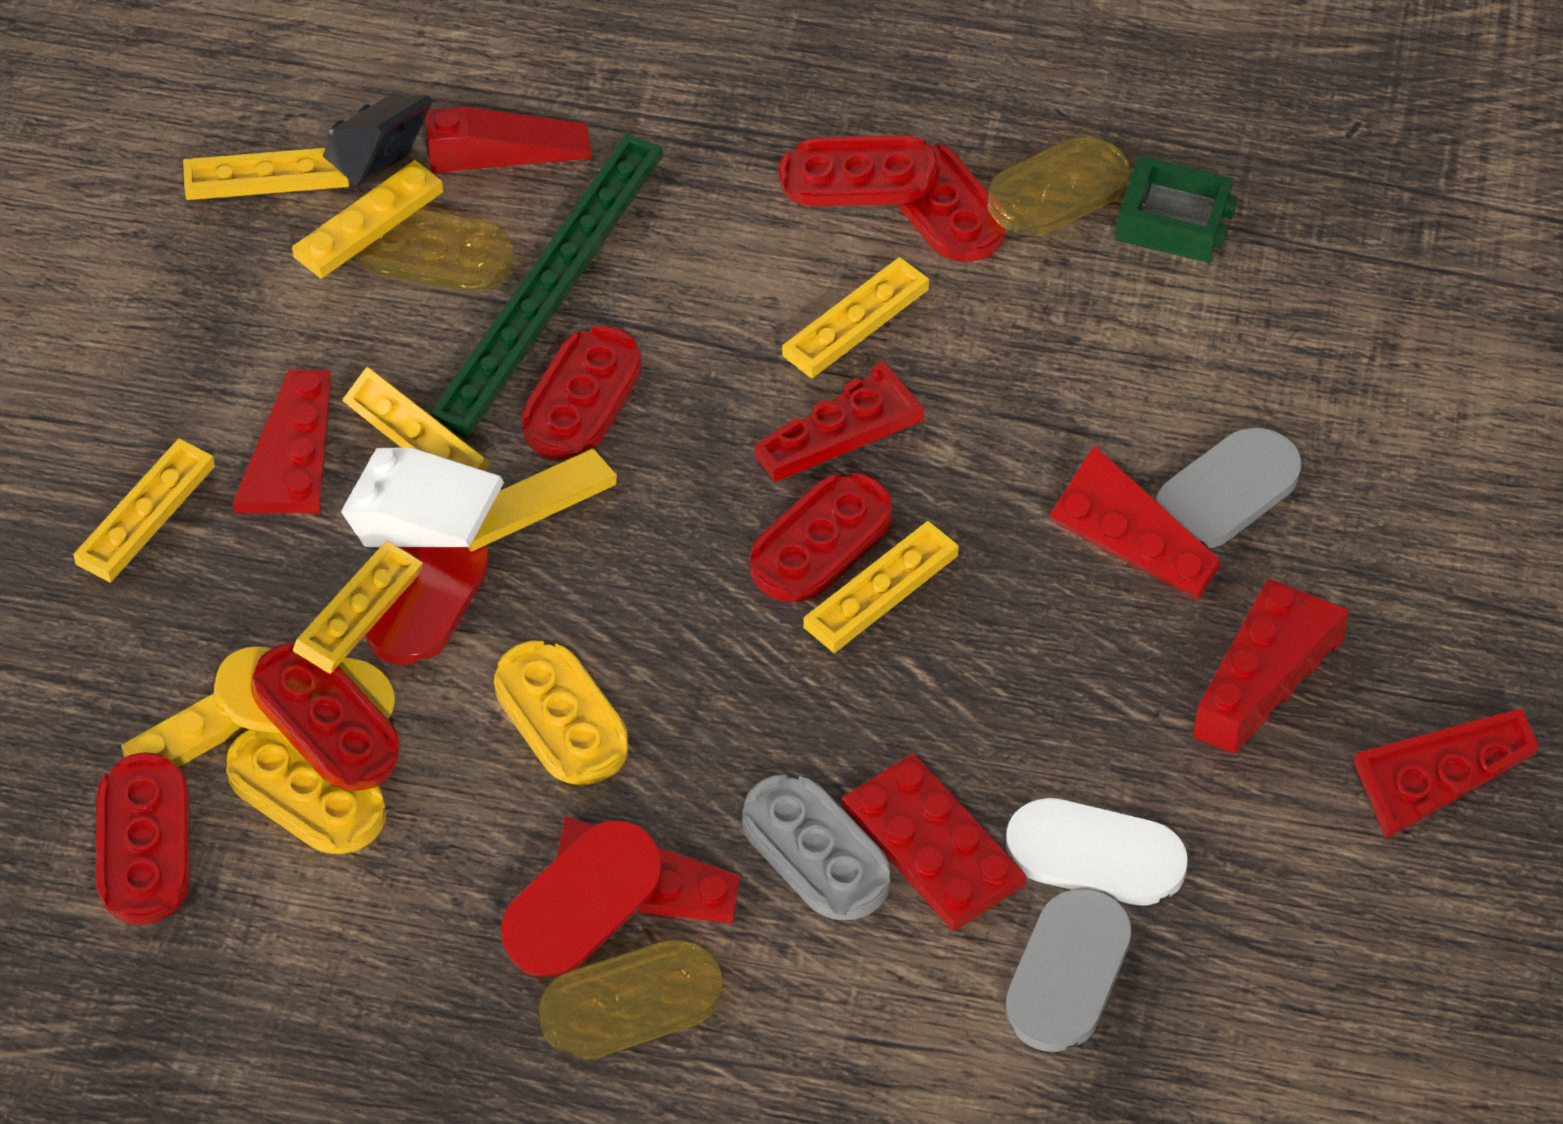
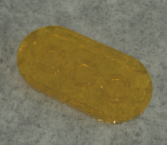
(1058, 185)
(441, 252)
(630, 999)

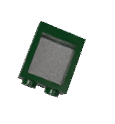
(1176, 209)

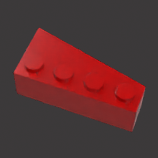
(1270, 655)

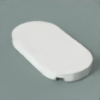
(1096, 851)

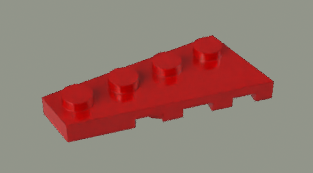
(855, 418)
(291, 451)
(1128, 523)
(1436, 768)
(685, 885)

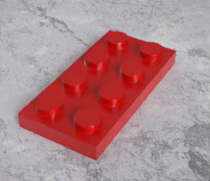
(933, 842)

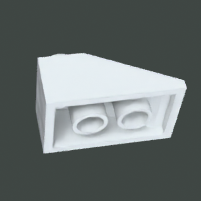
(419, 500)

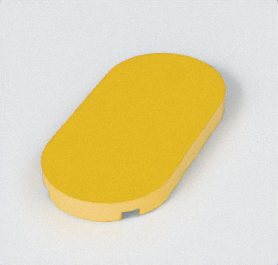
(234, 691)
(561, 713)
(287, 789)

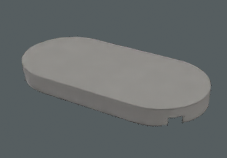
(1232, 484)
(816, 847)
(1068, 970)

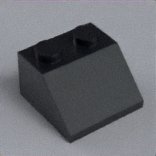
(376, 136)

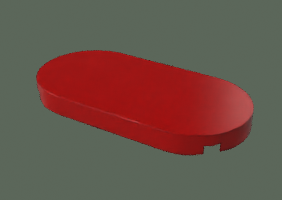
(858, 170)
(955, 212)
(581, 392)
(820, 537)
(431, 605)
(326, 719)
(143, 838)
(581, 899)

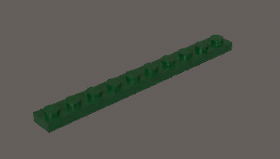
(546, 286)

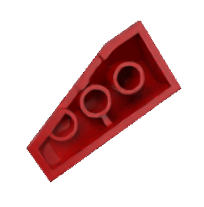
(490, 138)

